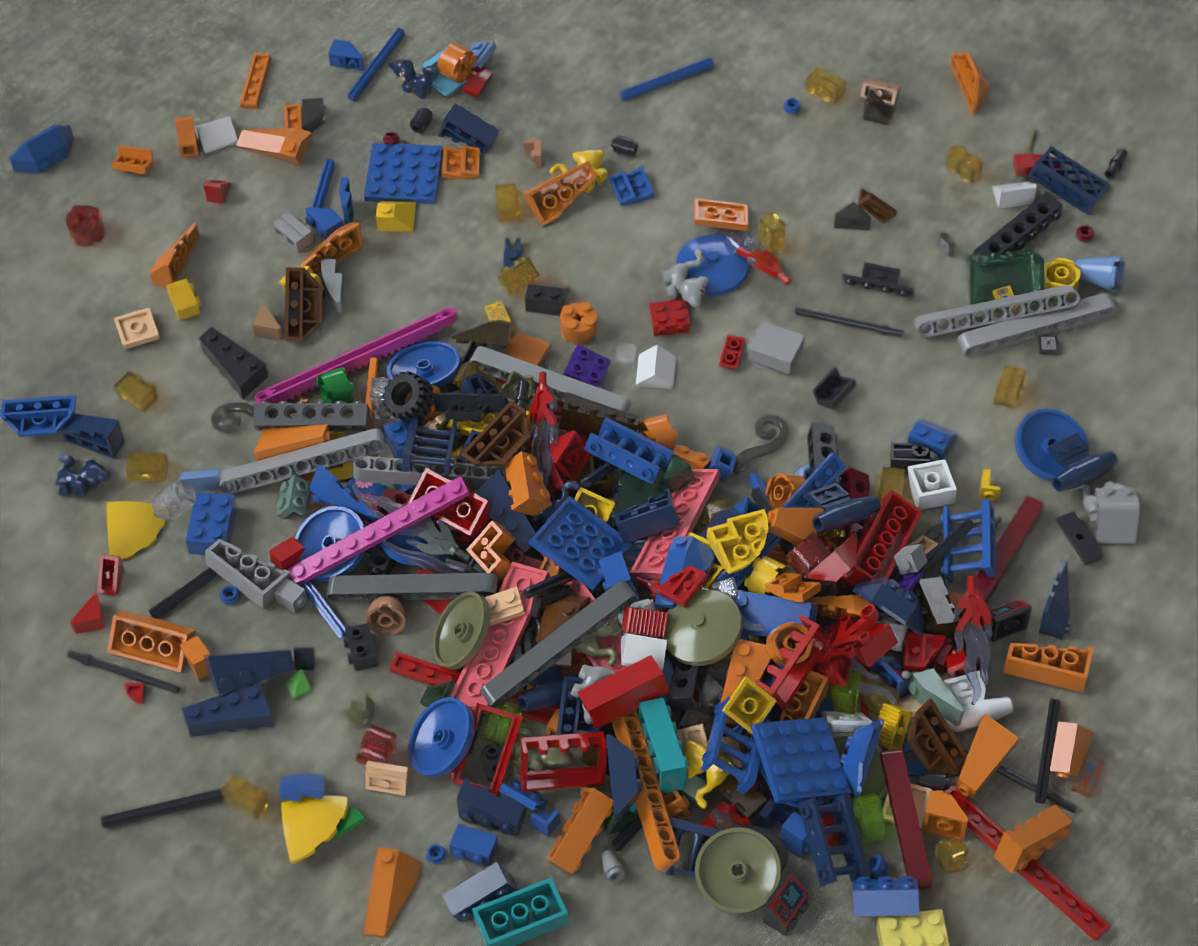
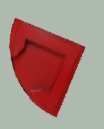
(136, 692)

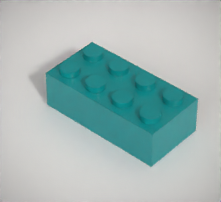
(663, 745)
(521, 915)

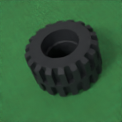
(397, 391)

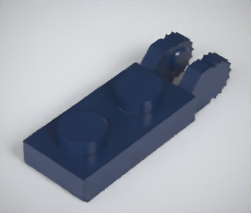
(511, 255)

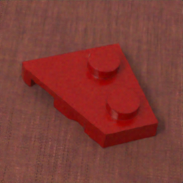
(682, 586)
(921, 650)

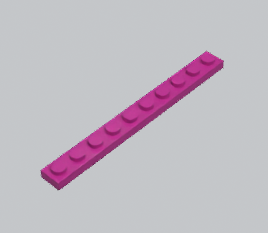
(379, 531)

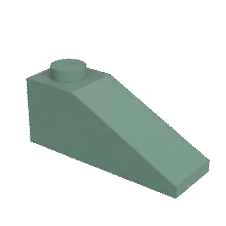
(929, 685)

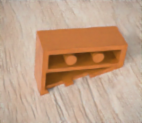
(526, 485)

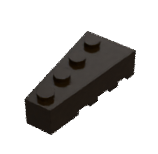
(588, 416)

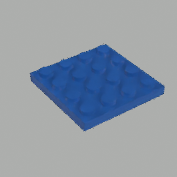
(403, 173)
(578, 541)
(800, 760)

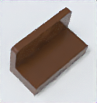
(876, 206)

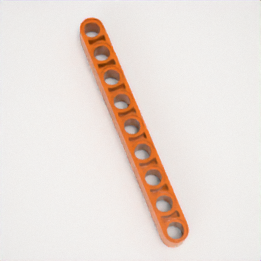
(650, 800)

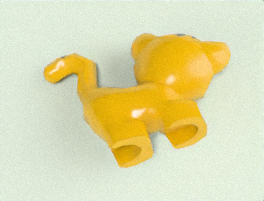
(595, 157)
(714, 775)

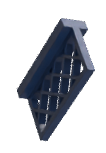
(1064, 186)

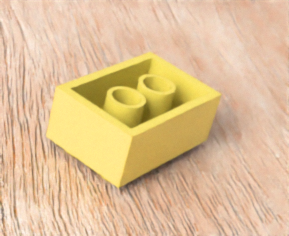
(913, 930)

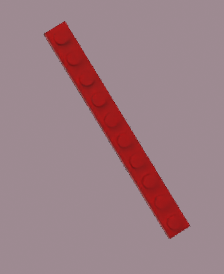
(433, 674)
(1035, 872)

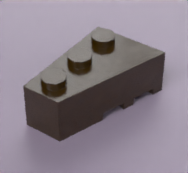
(748, 803)

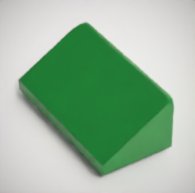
(352, 820)

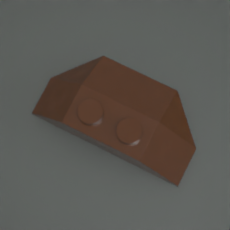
(302, 304)
(500, 438)
(558, 614)
(935, 741)

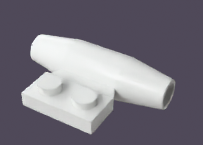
(963, 692)

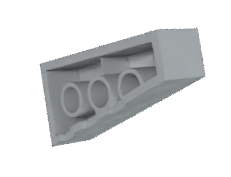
(245, 572)

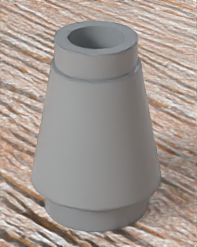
(612, 867)

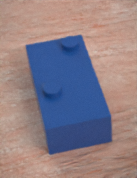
(771, 611)

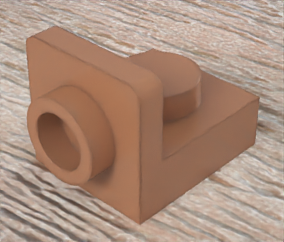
(535, 149)

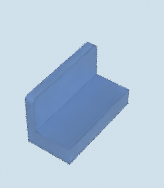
(202, 480)

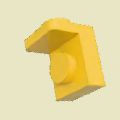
(987, 490)

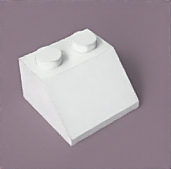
(932, 485)

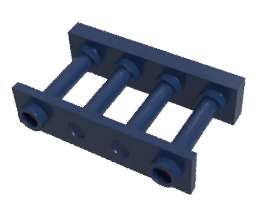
(414, 439)
(699, 833)
(848, 834)

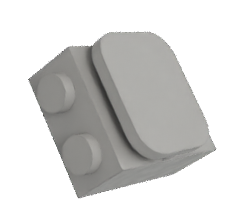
(775, 348)

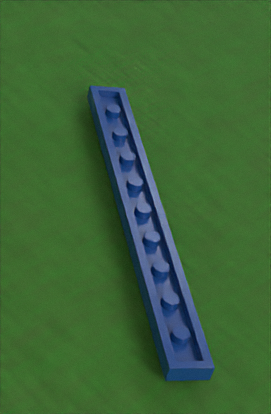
(821, 477)

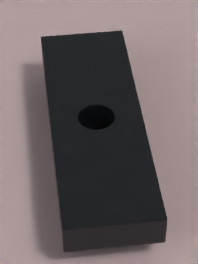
(1079, 538)

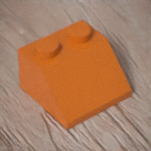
(944, 816)

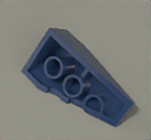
(1057, 609)

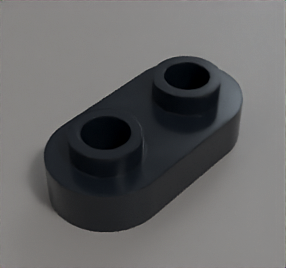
(491, 760)

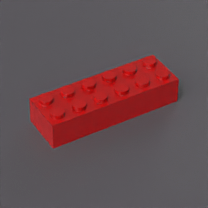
(884, 538)

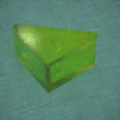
(846, 697)

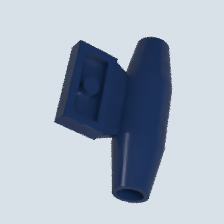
(1079, 465)
(839, 509)
(546, 690)

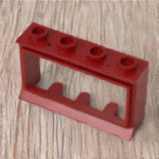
(793, 675)
(506, 755)
(563, 777)

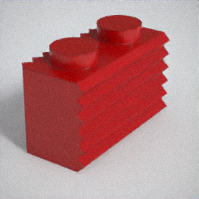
(644, 621)

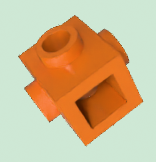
(678, 807)

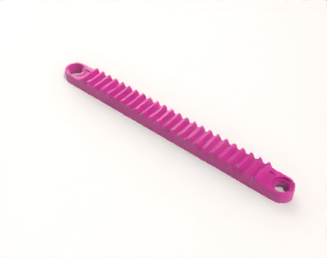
(360, 355)

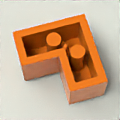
(489, 549)

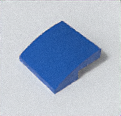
(631, 187)
(346, 200)
(301, 784)

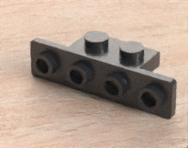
(879, 277)
(468, 405)

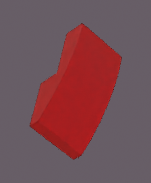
(476, 82)
(732, 352)

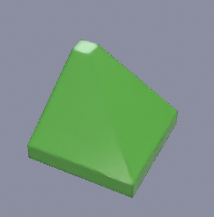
(298, 685)

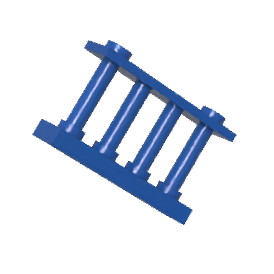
(629, 450)
(986, 547)
(750, 760)

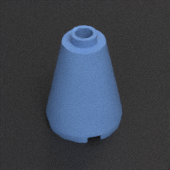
(1102, 271)

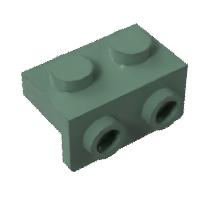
(293, 497)

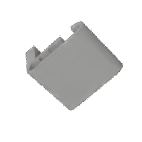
(1116, 515)

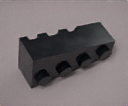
(234, 362)

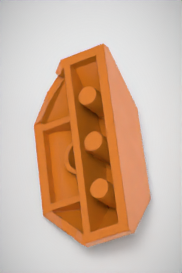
(970, 80)

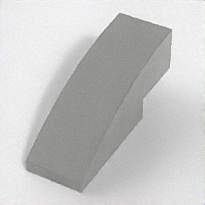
(333, 283)

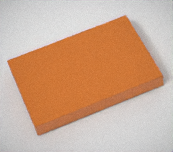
(721, 214)

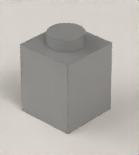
(910, 559)
(290, 595)

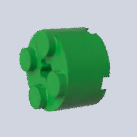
(335, 386)

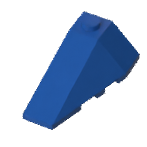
(331, 493)
(681, 554)

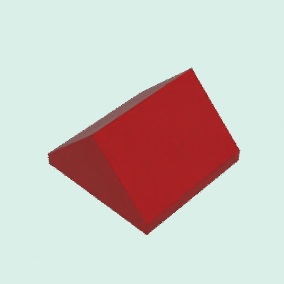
(570, 454)

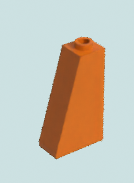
(288, 439)
(988, 751)

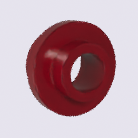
(391, 138)
(1085, 233)

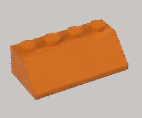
(149, 640)

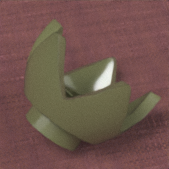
(511, 385)
(360, 712)

